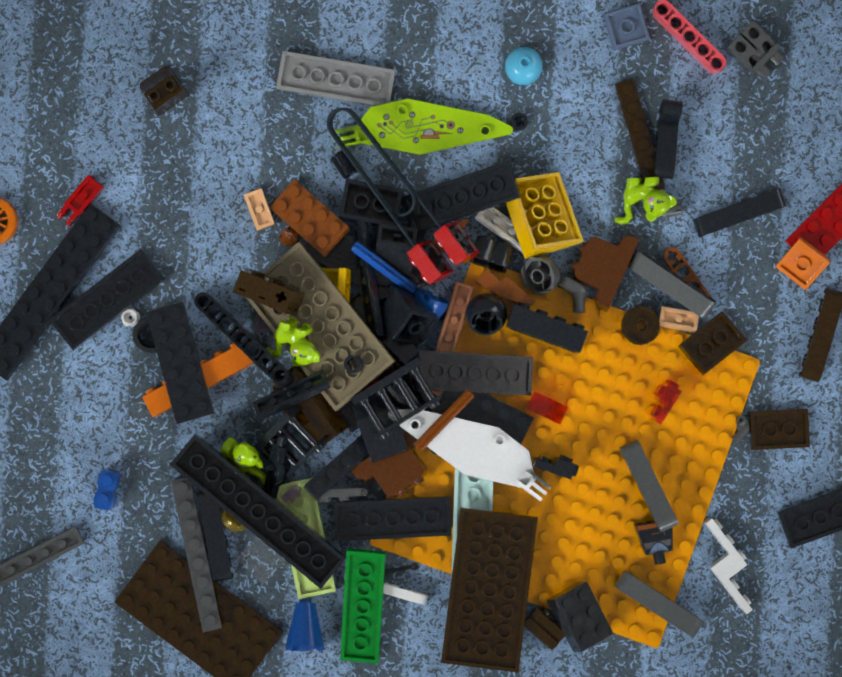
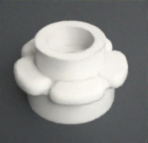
(125, 317)

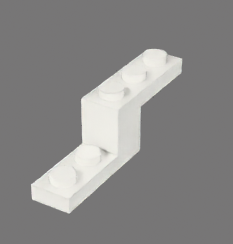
(728, 564)

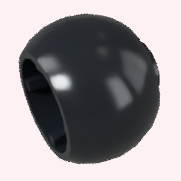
(486, 314)

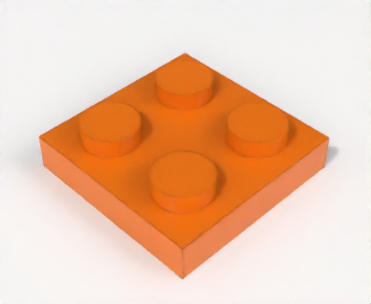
(803, 263)

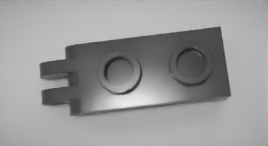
(343, 494)

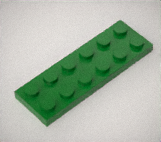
(362, 605)

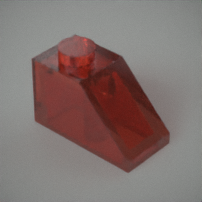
(546, 407)

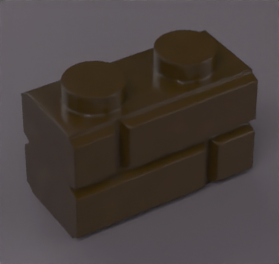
(544, 627)

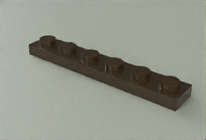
(637, 129)

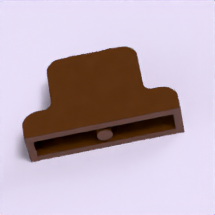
(603, 267)
(395, 472)

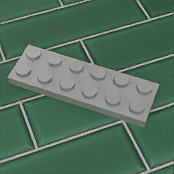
(335, 79)

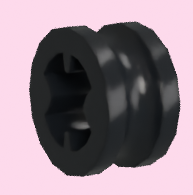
(513, 122)
(349, 368)

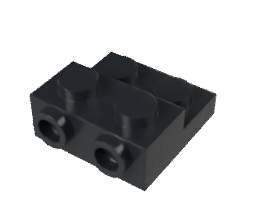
(561, 466)

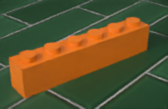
(215, 370)

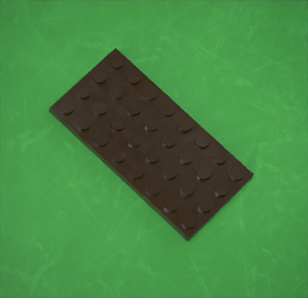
(489, 589)
(166, 603)

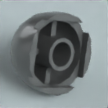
(540, 275)

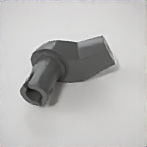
(577, 290)

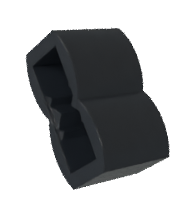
(492, 254)

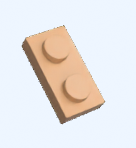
(259, 209)
(678, 319)

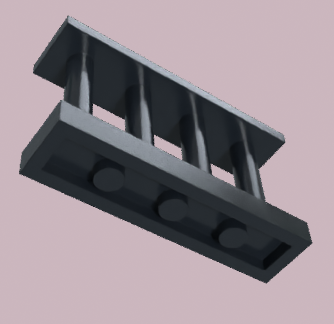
(380, 389)
(280, 426)

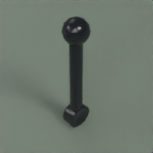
(414, 566)

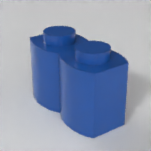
(107, 485)

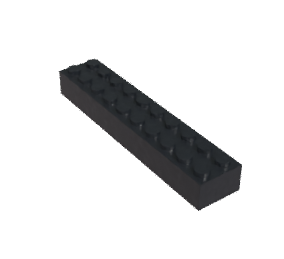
(258, 510)

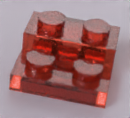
(666, 395)

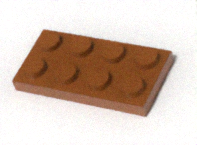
(309, 218)

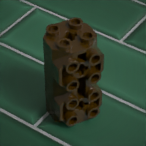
(316, 412)

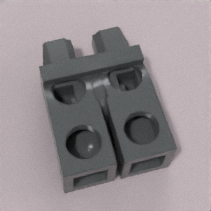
(754, 49)

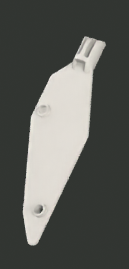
(478, 451)

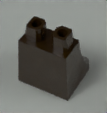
(163, 90)

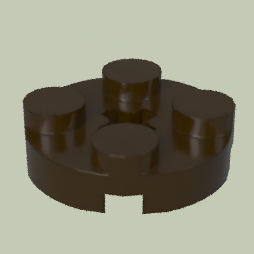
(645, 335)

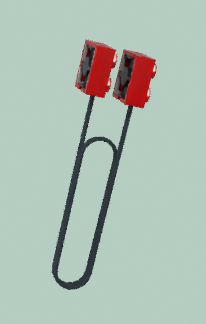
(423, 255)

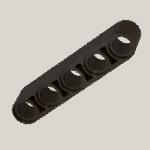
(823, 334)

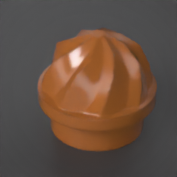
(288, 237)

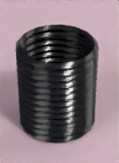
(343, 164)

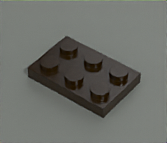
(712, 343)
(779, 429)

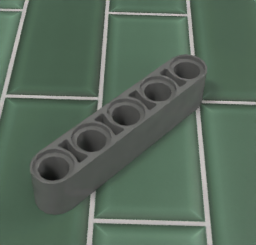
(672, 284)
(648, 485)
(658, 603)

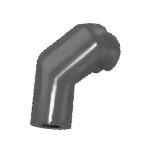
(742, 429)

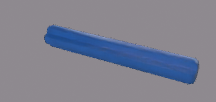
(383, 267)

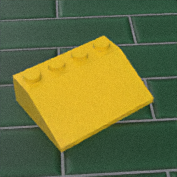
(543, 215)

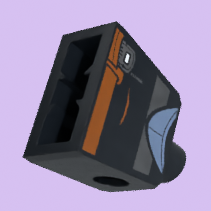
(654, 541)

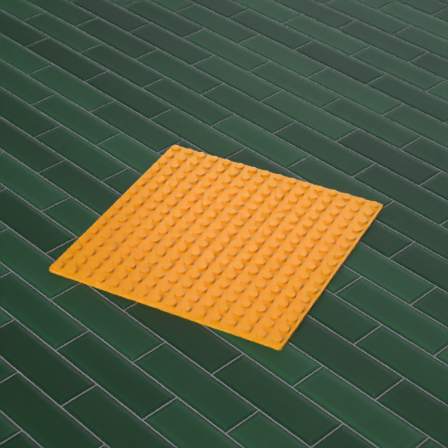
(589, 519)

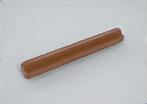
(444, 420)

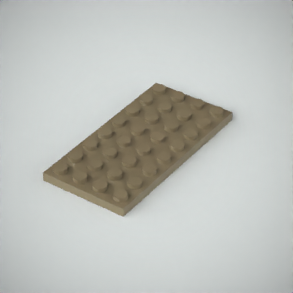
(335, 327)

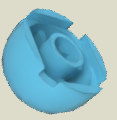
(523, 66)

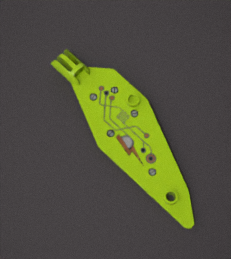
(423, 127)

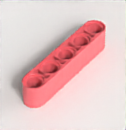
(698, 39)

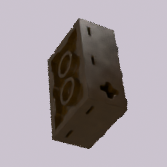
(269, 291)

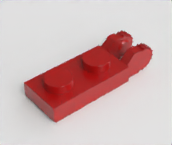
(80, 199)

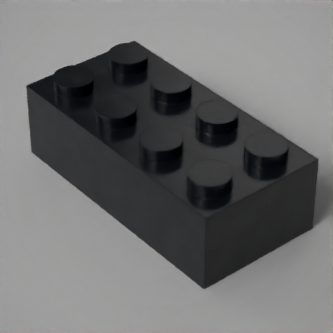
(546, 329)

